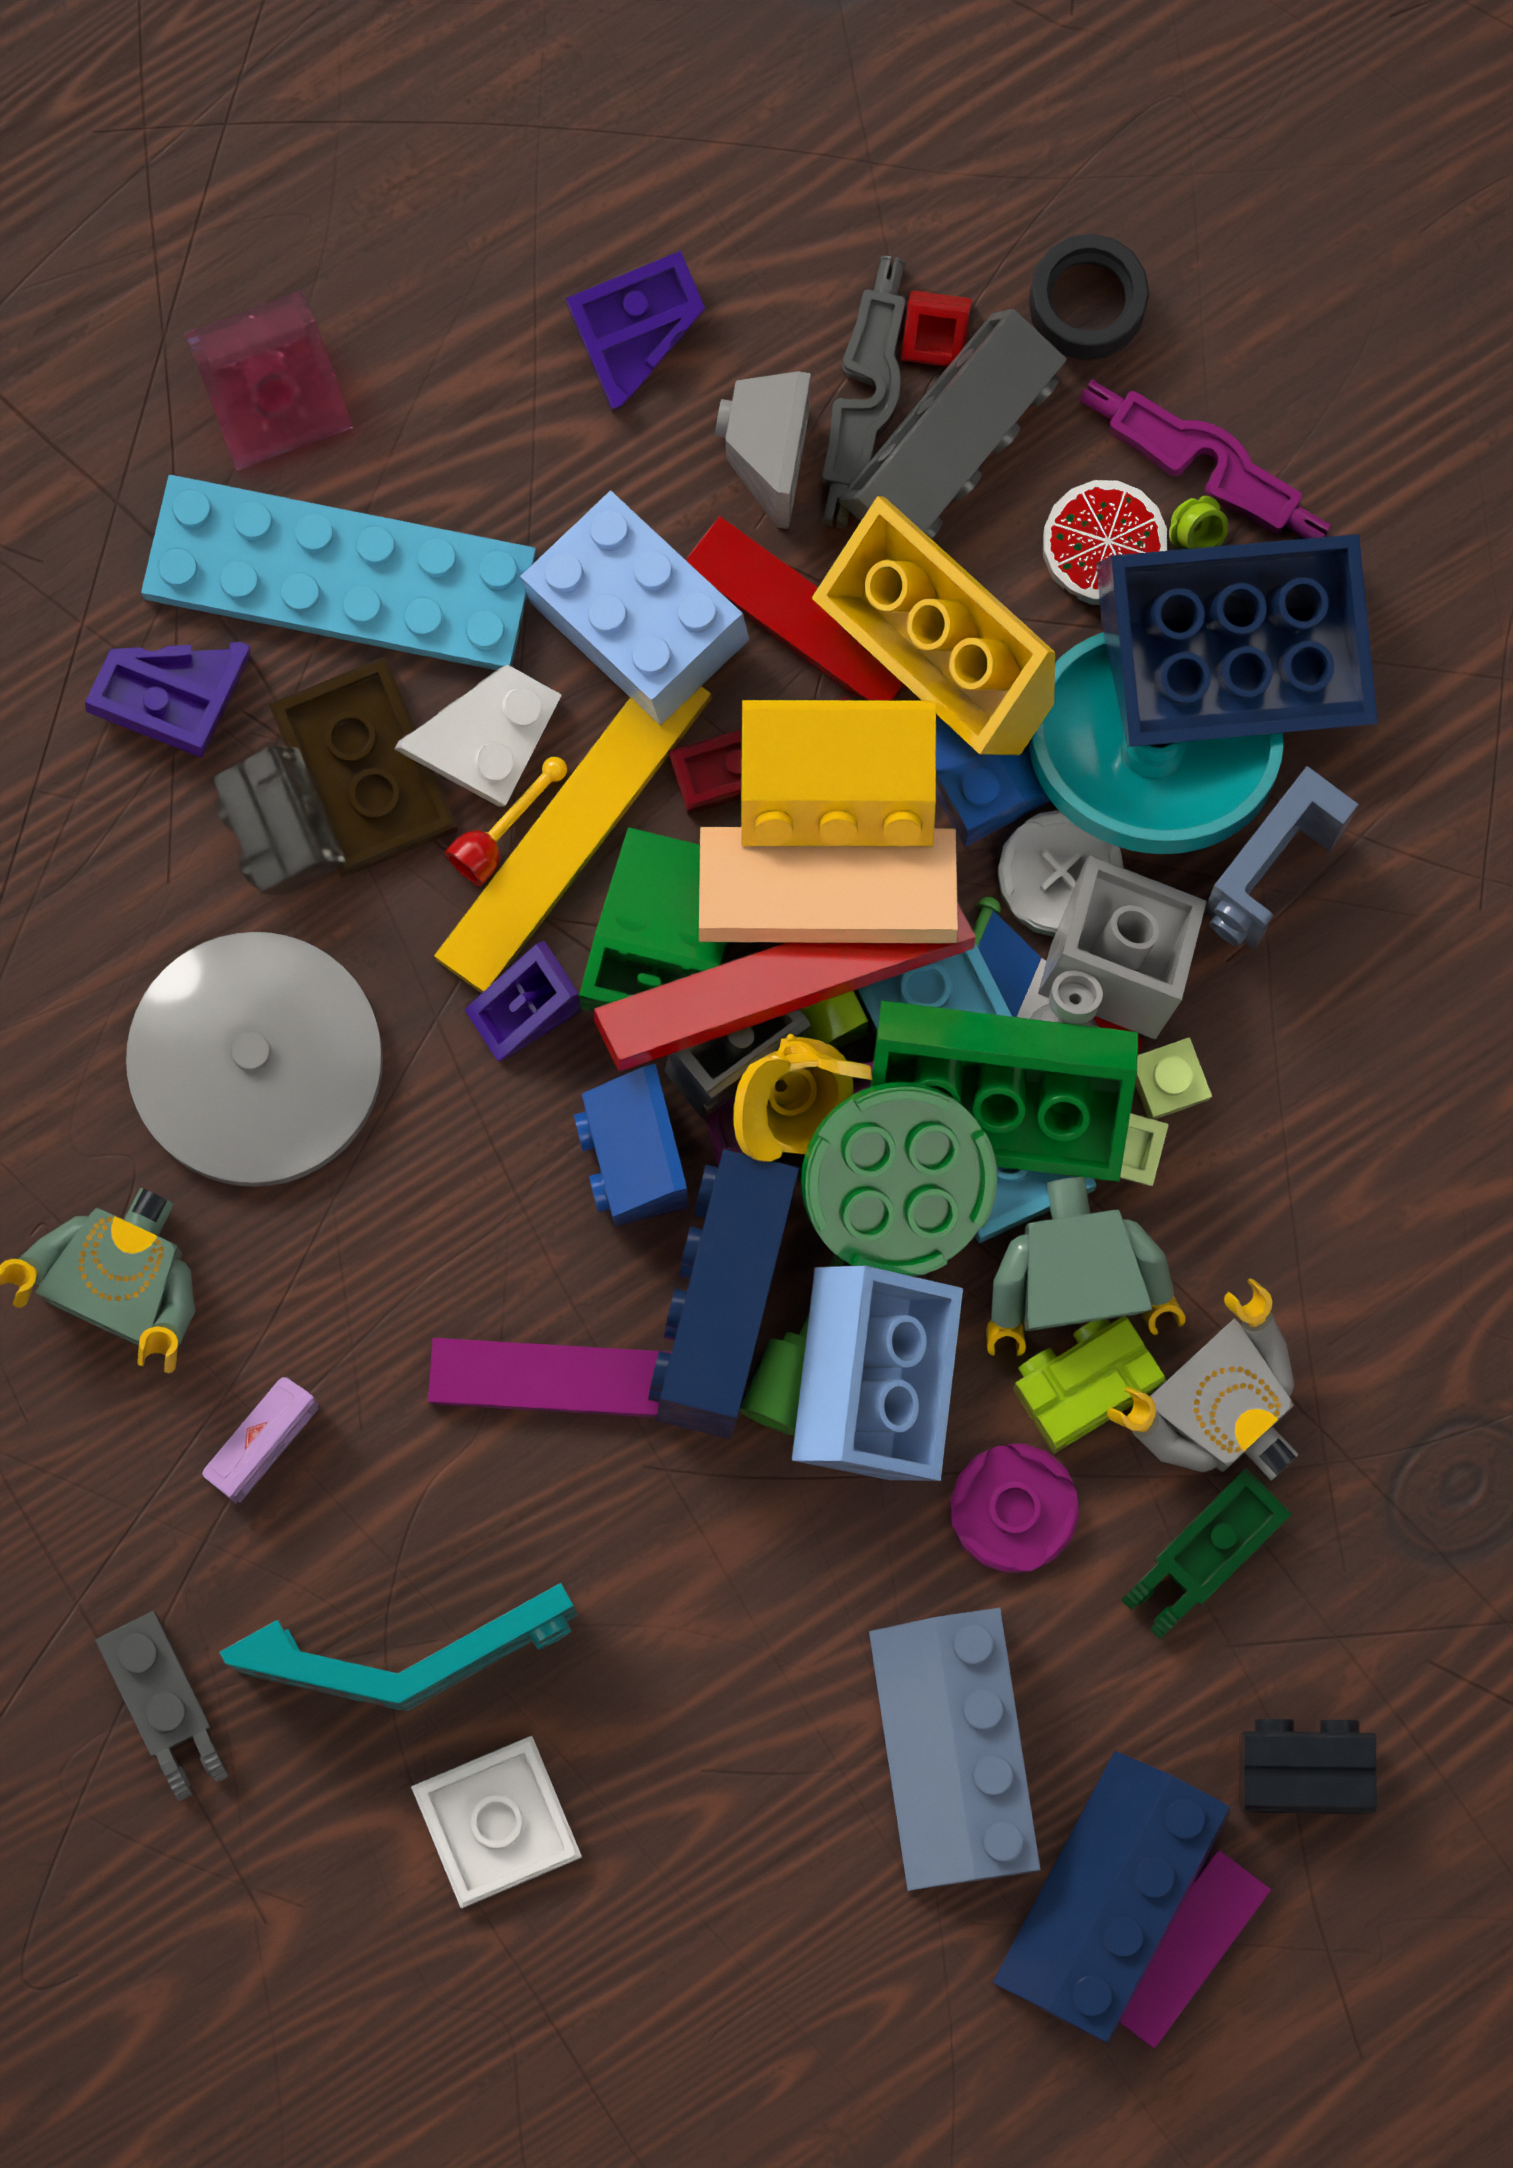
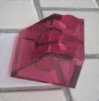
(269, 380)

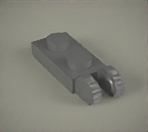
(160, 1698)

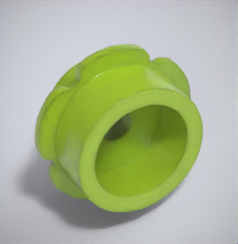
(1198, 524)

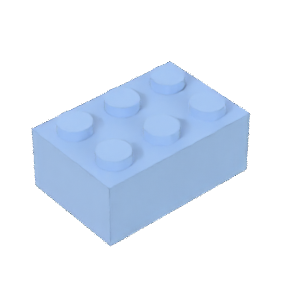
(635, 607)
(877, 1373)

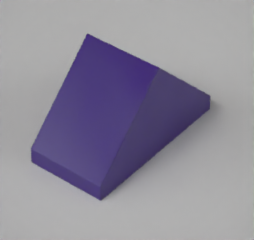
(524, 1003)

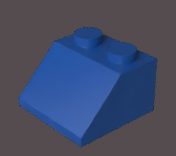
(633, 1147)

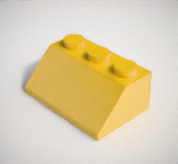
(838, 773)

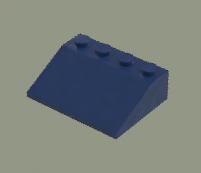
(1238, 639)

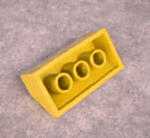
(940, 632)

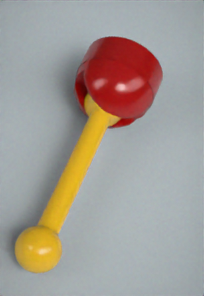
(476, 852)

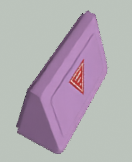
(260, 1439)

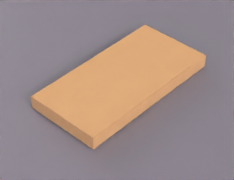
(826, 891)

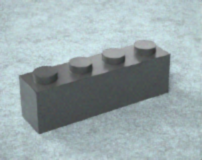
(960, 422)

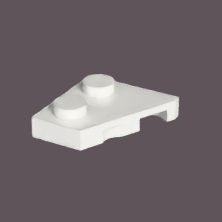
(485, 734)

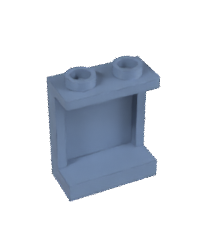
(1307, 806)

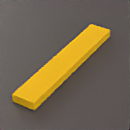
(563, 841)

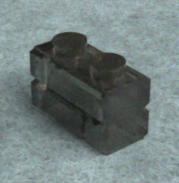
(277, 821)

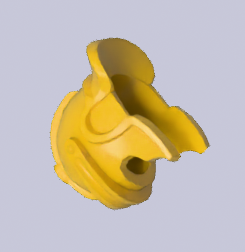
(786, 1115)

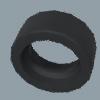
(1100, 252)

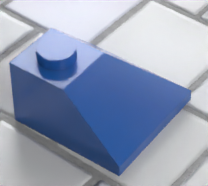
(983, 789)

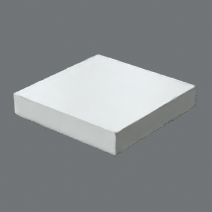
(496, 1822)

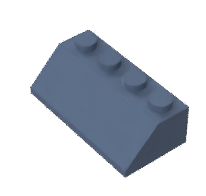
(954, 1749)

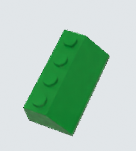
(1038, 1088)

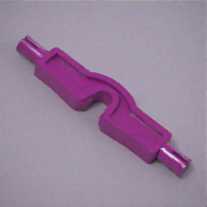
(1176, 443)

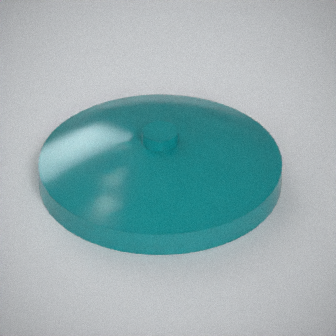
(1148, 795)

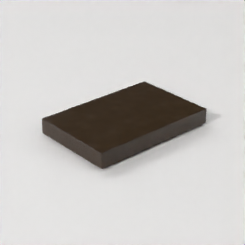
(369, 790)

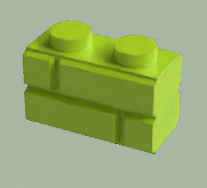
(1076, 1389)

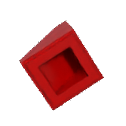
(935, 328)

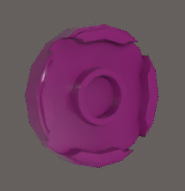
(1014, 1508)

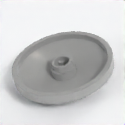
(254, 1059)

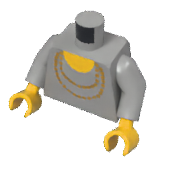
(1222, 1398)

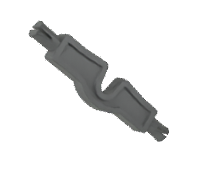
(871, 361)

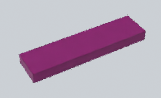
(542, 1377)

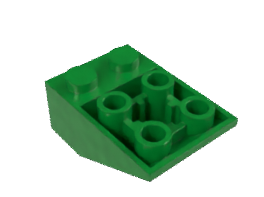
(648, 922)

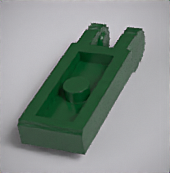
(1212, 1547)

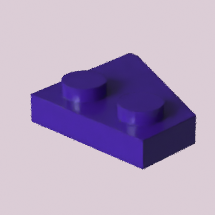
(635, 323)
(168, 691)

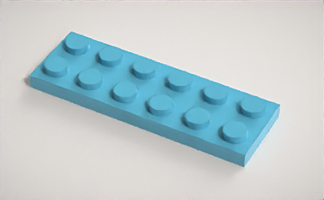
(338, 573)

